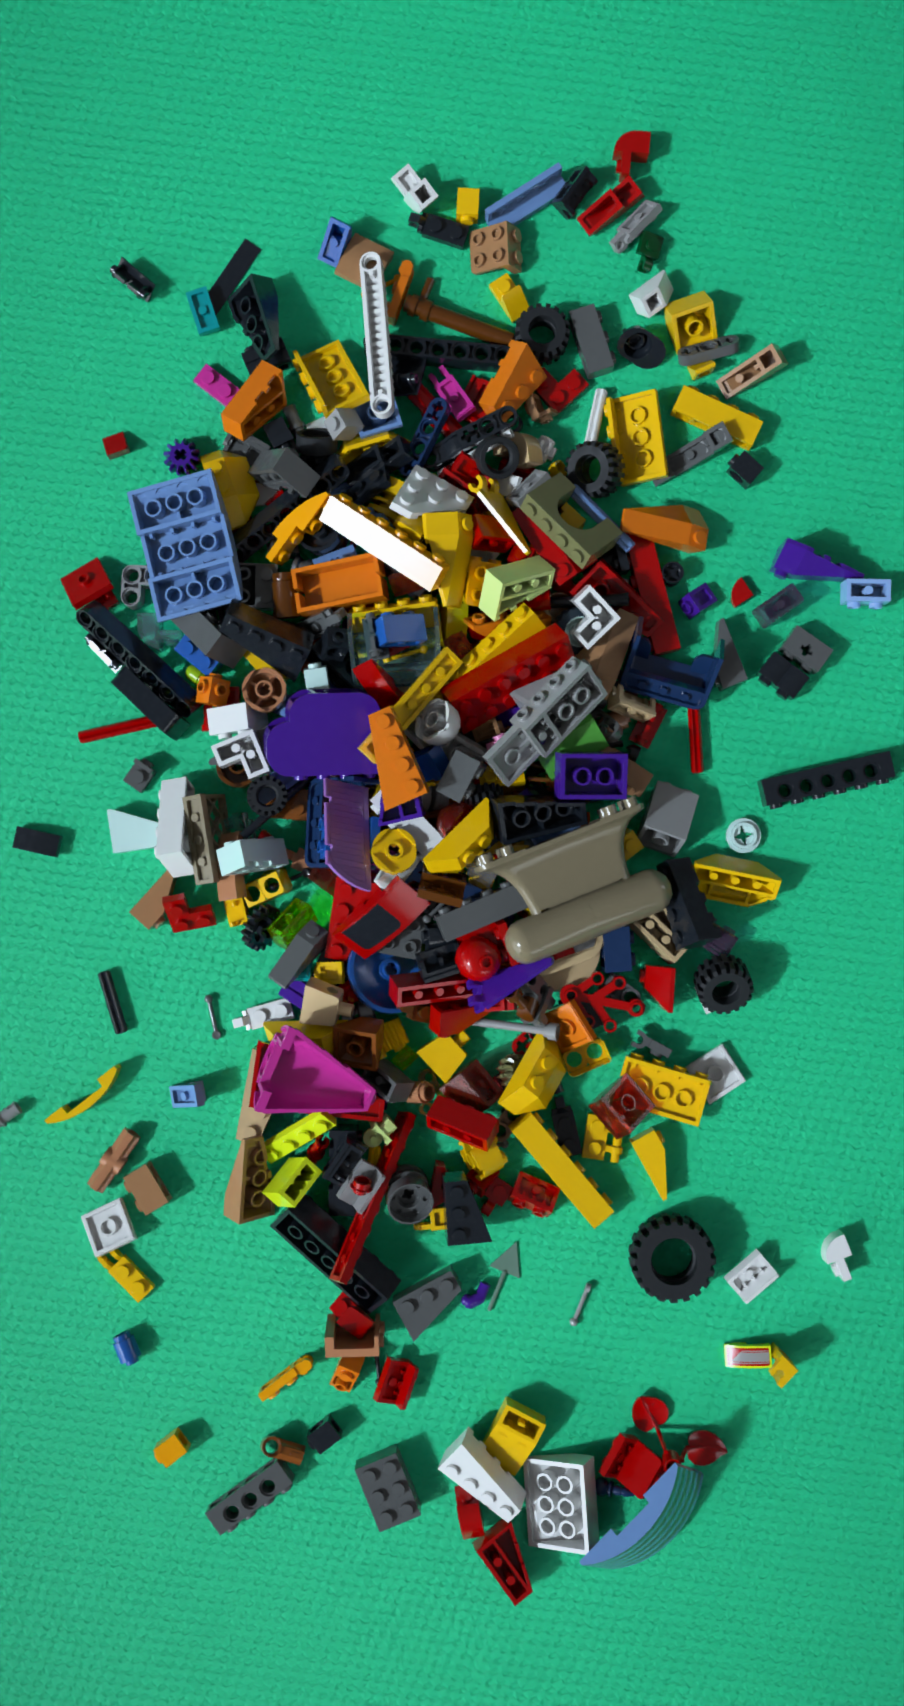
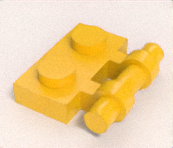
(595, 1141)

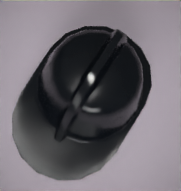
(641, 347)

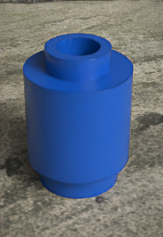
(126, 1348)

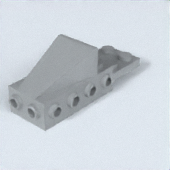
(545, 718)

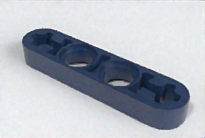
(429, 440)

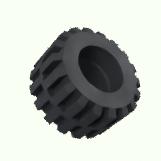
(548, 318)
(610, 465)
(726, 997)

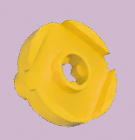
(393, 838)

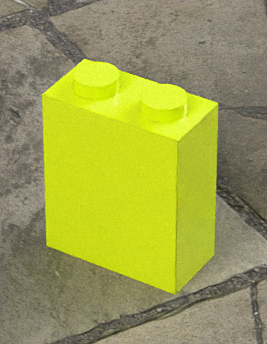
(292, 1182)

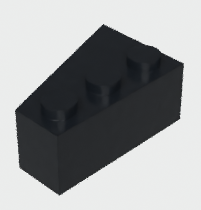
(461, 1213)

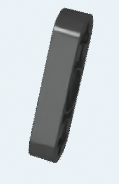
(708, 350)

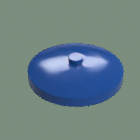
(371, 978)

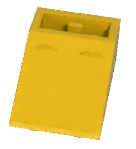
(514, 1434)

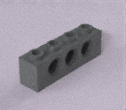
(226, 1520)

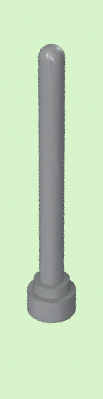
(550, 1031)

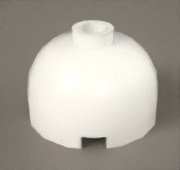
(438, 723)

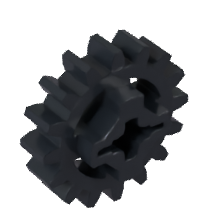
(255, 932)

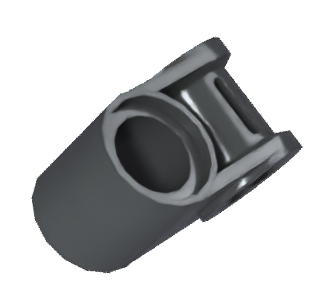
(619, 994)

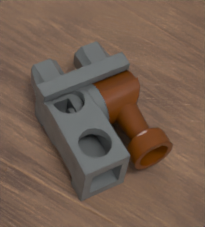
(534, 1002)

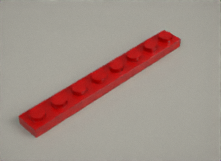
(361, 1224)

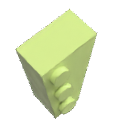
(513, 583)

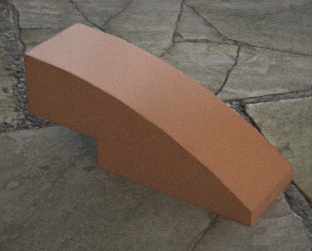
(230, 886)

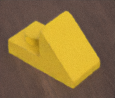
(509, 297)

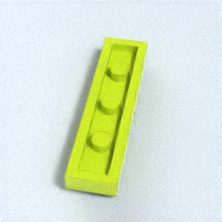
(298, 1134)

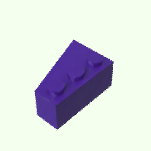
(406, 811)

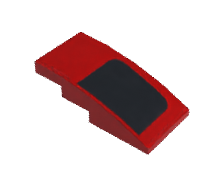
(381, 918)

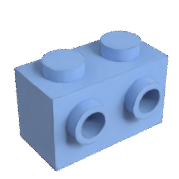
(865, 592)

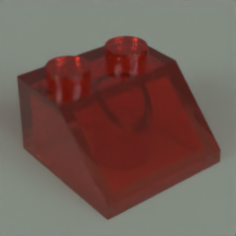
(621, 1106)

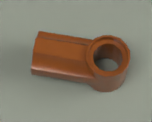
(285, 1450)

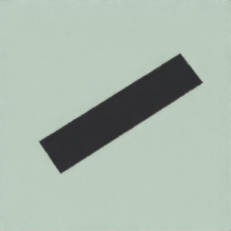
(232, 274)

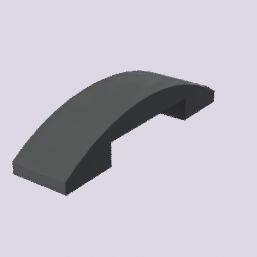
(696, 451)

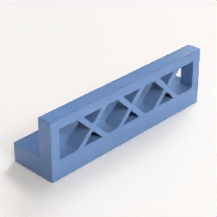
(527, 198)

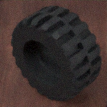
(684, 1283)

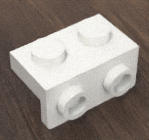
(751, 1276)

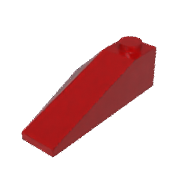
(565, 567)

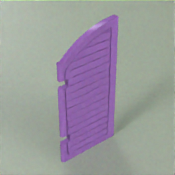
(347, 832)

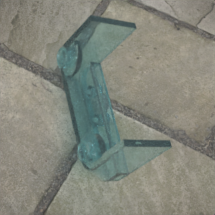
(402, 670)

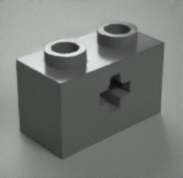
(816, 651)

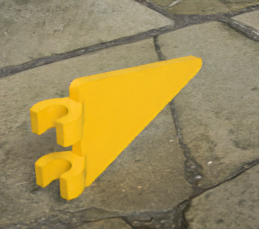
(499, 508)

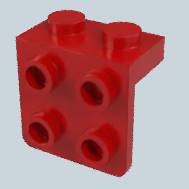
(631, 1464)

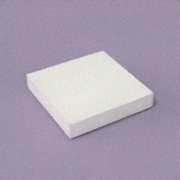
(720, 1070)
(109, 1227)

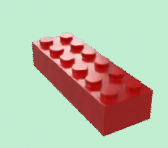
(487, 688)

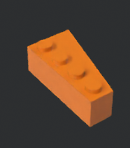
(396, 763)

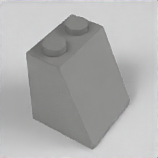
(667, 818)

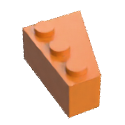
(255, 402)

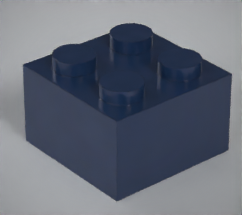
(616, 951)

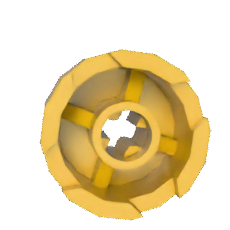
(481, 1161)

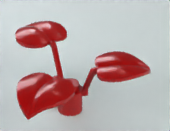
(703, 1445)

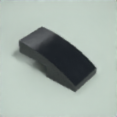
(37, 841)

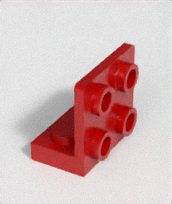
(496, 933)

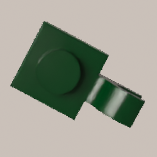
(649, 249)

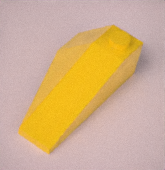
(451, 537)

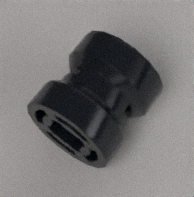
(674, 571)

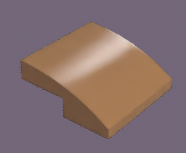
(349, 267)

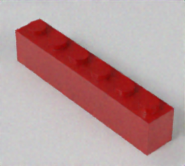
(649, 584)

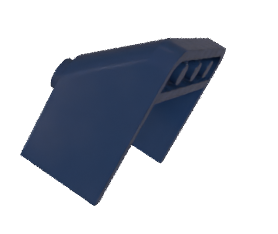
(669, 679)
(315, 810)

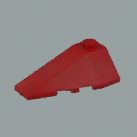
(608, 580)

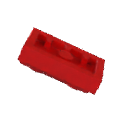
(534, 1195)

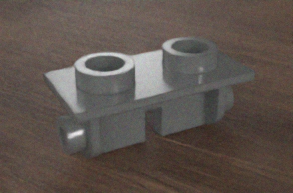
(373, 651)

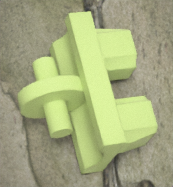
(379, 1130)

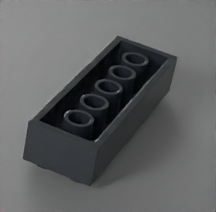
(320, 1242)

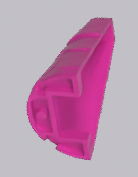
(307, 1079)

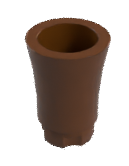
(283, 596)

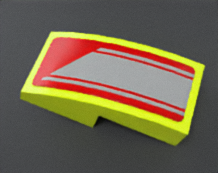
(747, 1355)

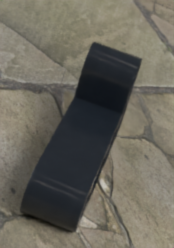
(150, 704)

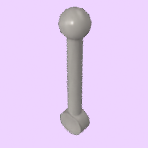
(573, 1321)

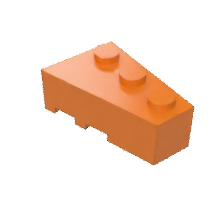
(514, 381)

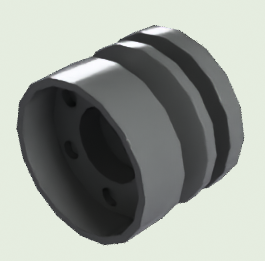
(409, 1195)

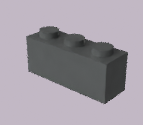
(591, 341)

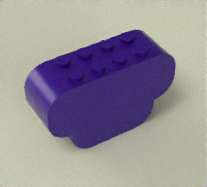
(321, 734)

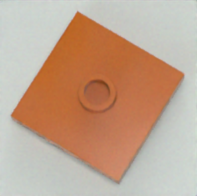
(573, 1026)

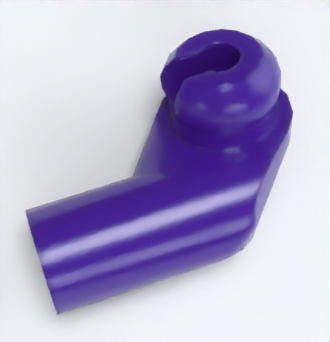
(478, 1298)

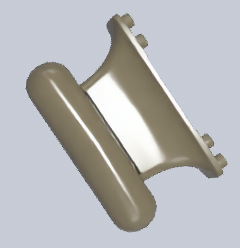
(577, 884)

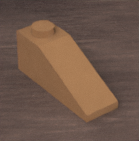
(752, 371)
(150, 908)

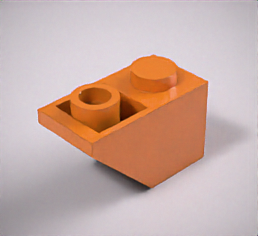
(346, 1373)

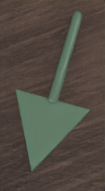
(508, 1264)

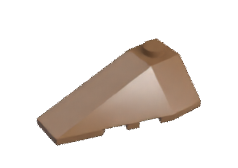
(610, 650)
(248, 1179)

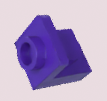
(697, 600)

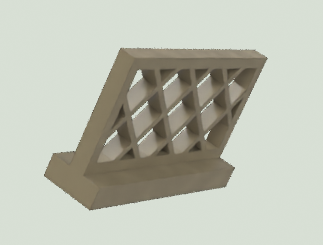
(201, 833)

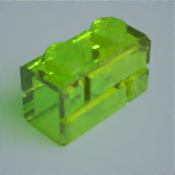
(291, 922)

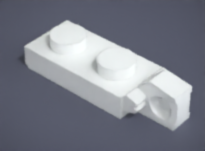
(272, 1011)

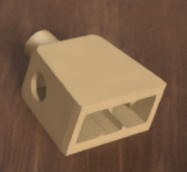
(323, 1004)

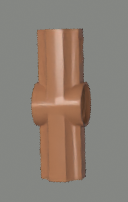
(113, 1160)

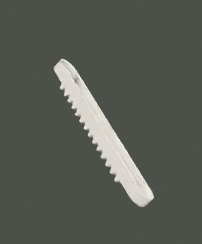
(377, 335)

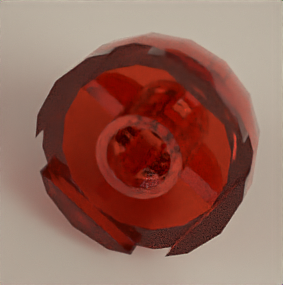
(451, 816)

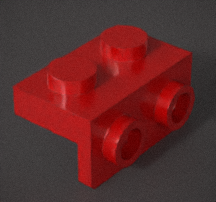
(396, 1382)

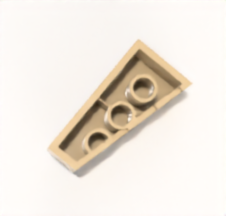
(250, 1121)

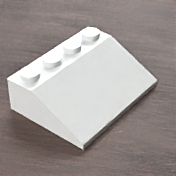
(561, 1502)

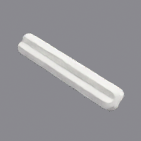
(596, 415)

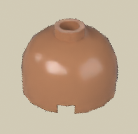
(264, 690)

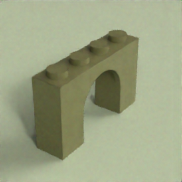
(579, 544)

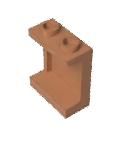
(344, 1344)

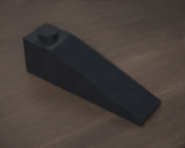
(256, 309)

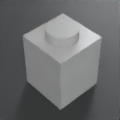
(343, 424)

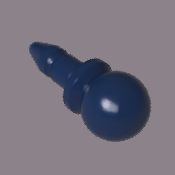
(604, 1488)

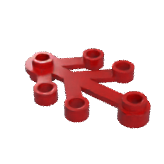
(599, 1000)

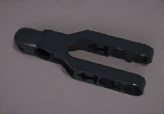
(452, 445)

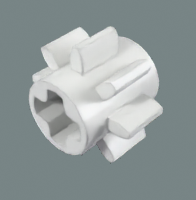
(547, 448)

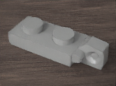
(634, 225)

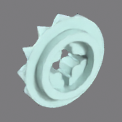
(748, 827)

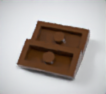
(442, 887)

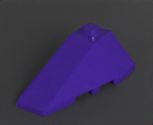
(799, 562)

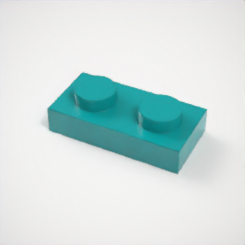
(203, 311)

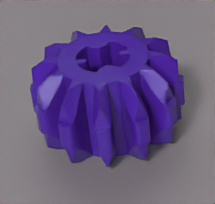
(183, 449)

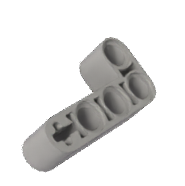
(134, 587)

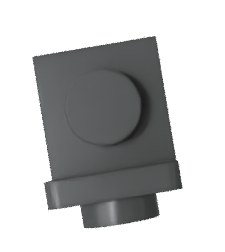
(140, 774)

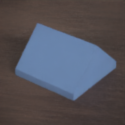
(375, 425)

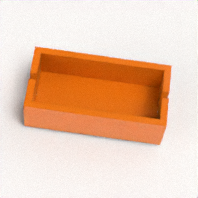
(339, 584)

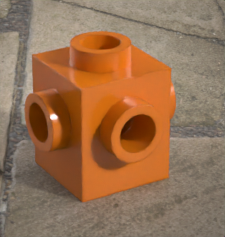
(213, 690)

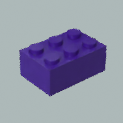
(591, 775)

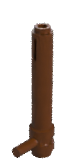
(428, 311)

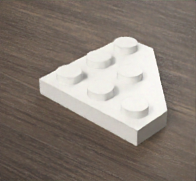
(428, 494)

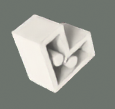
(598, 617)
(234, 719)
(244, 749)

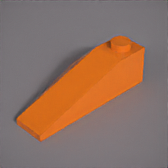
(667, 525)

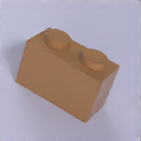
(147, 1188)

